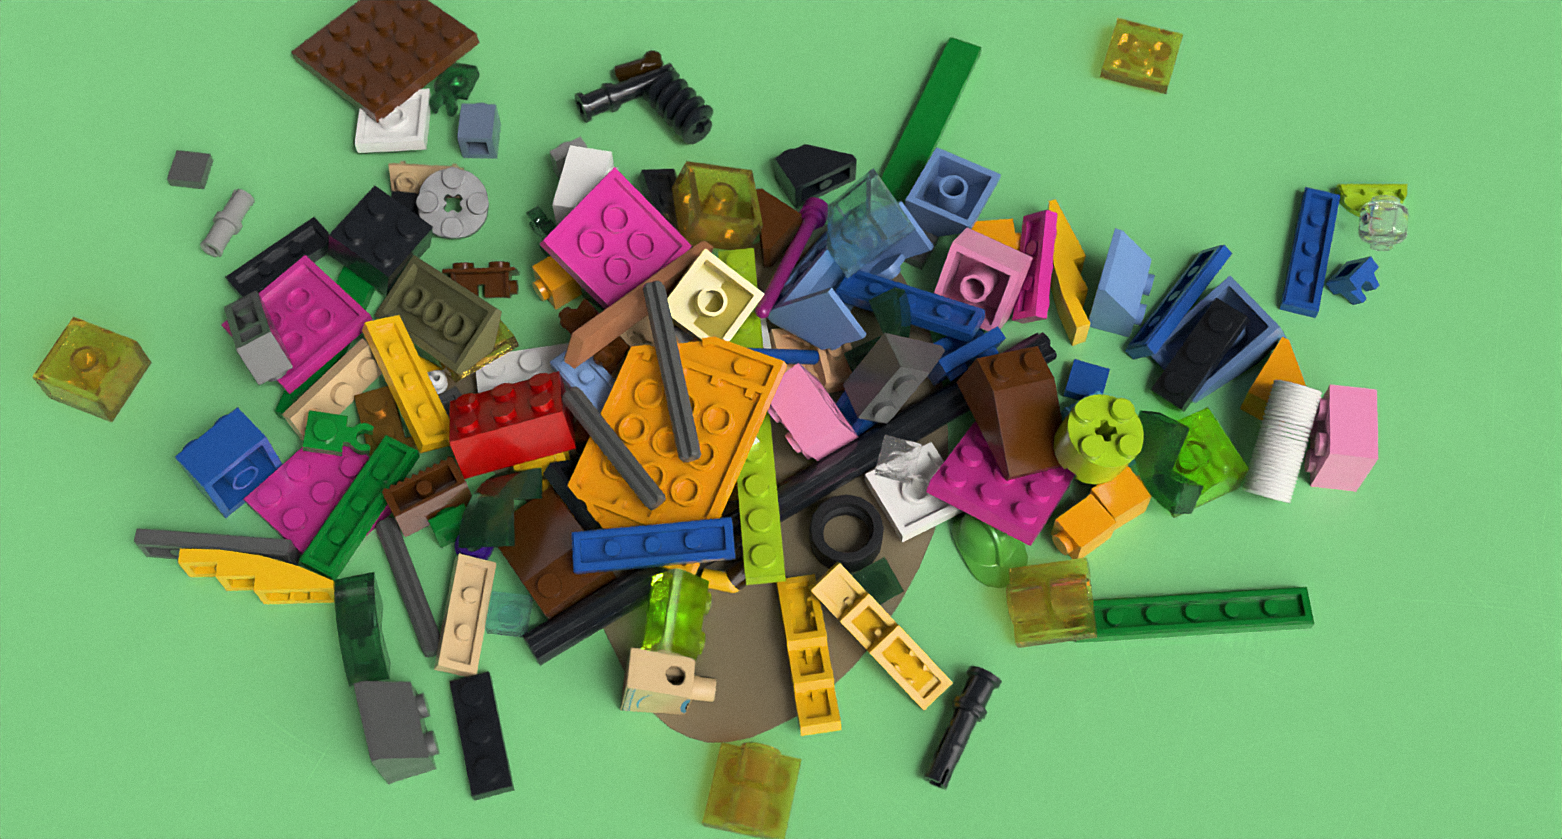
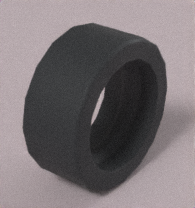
(850, 506)

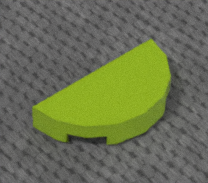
(1356, 195)

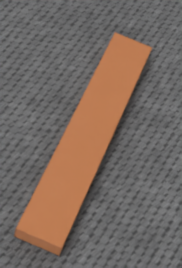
(625, 312)

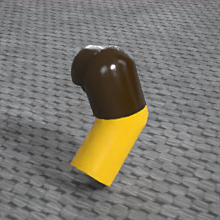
(730, 580)

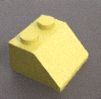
(711, 299)

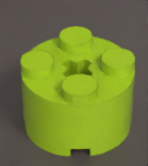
(1099, 438)

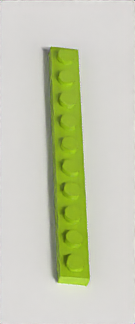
(757, 478)

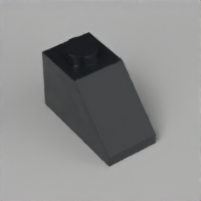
(813, 172)

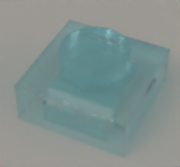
(509, 614)

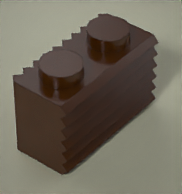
(426, 495)

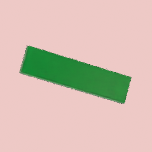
(358, 508)

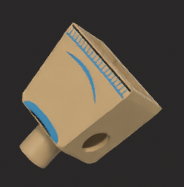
(663, 683)

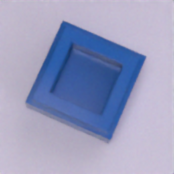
(1085, 380)

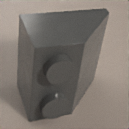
(890, 376)
(396, 729)

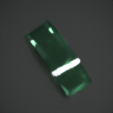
(894, 318)
(1157, 458)
(490, 511)
(360, 628)

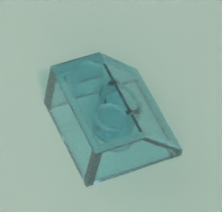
(864, 224)

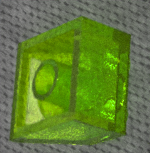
(1209, 458)
(676, 614)

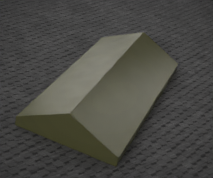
(442, 316)

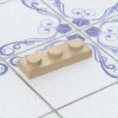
(336, 387)
(465, 616)

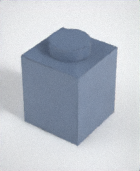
(479, 130)

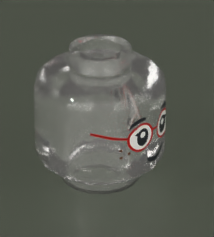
(1383, 222)

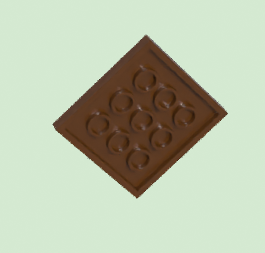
(384, 51)

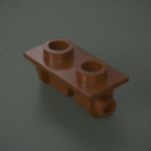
(496, 278)
(611, 354)

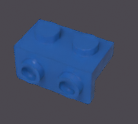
(961, 354)

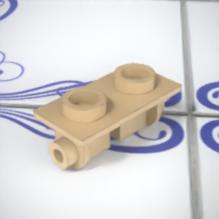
(411, 176)

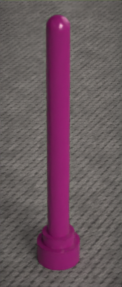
(814, 216)

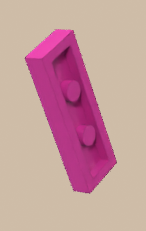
(1038, 242)

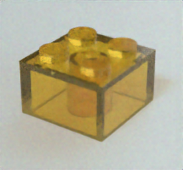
(717, 205)
(92, 369)

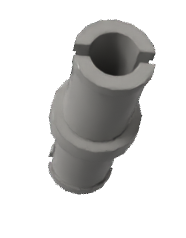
(227, 223)

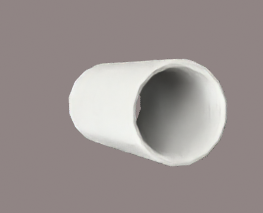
(1276, 457)

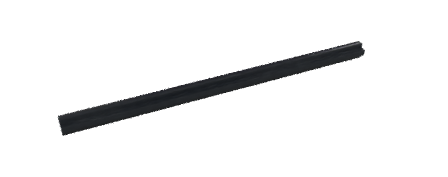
(793, 496)

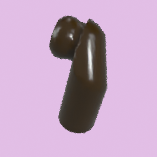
(650, 61)

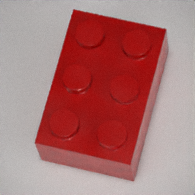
(510, 425)

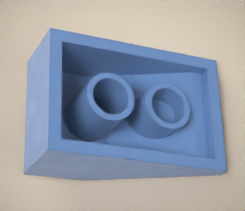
(1249, 348)

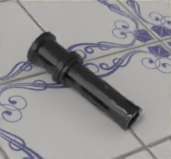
(611, 95)
(968, 710)

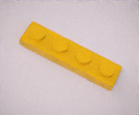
(408, 382)

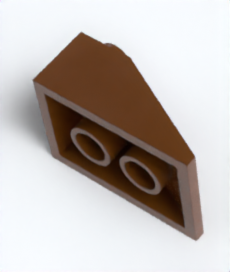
(1015, 409)
(545, 555)

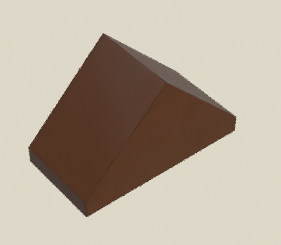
(778, 228)

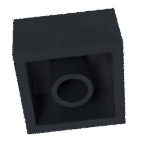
(379, 239)

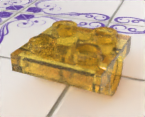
(1051, 603)
(752, 791)

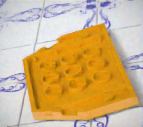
(728, 400)

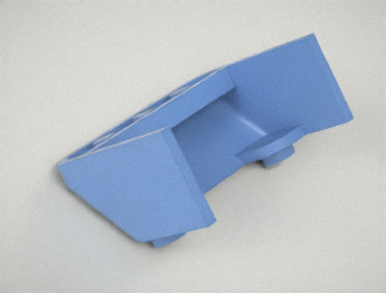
(809, 300)

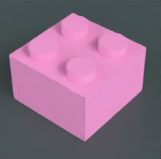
(984, 276)
(810, 415)
(1343, 438)

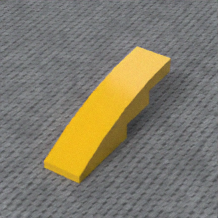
(1066, 279)
(269, 578)
(881, 635)
(808, 656)

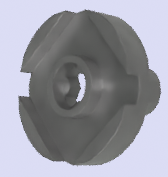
(473, 203)

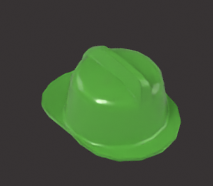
(987, 550)

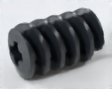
(679, 106)

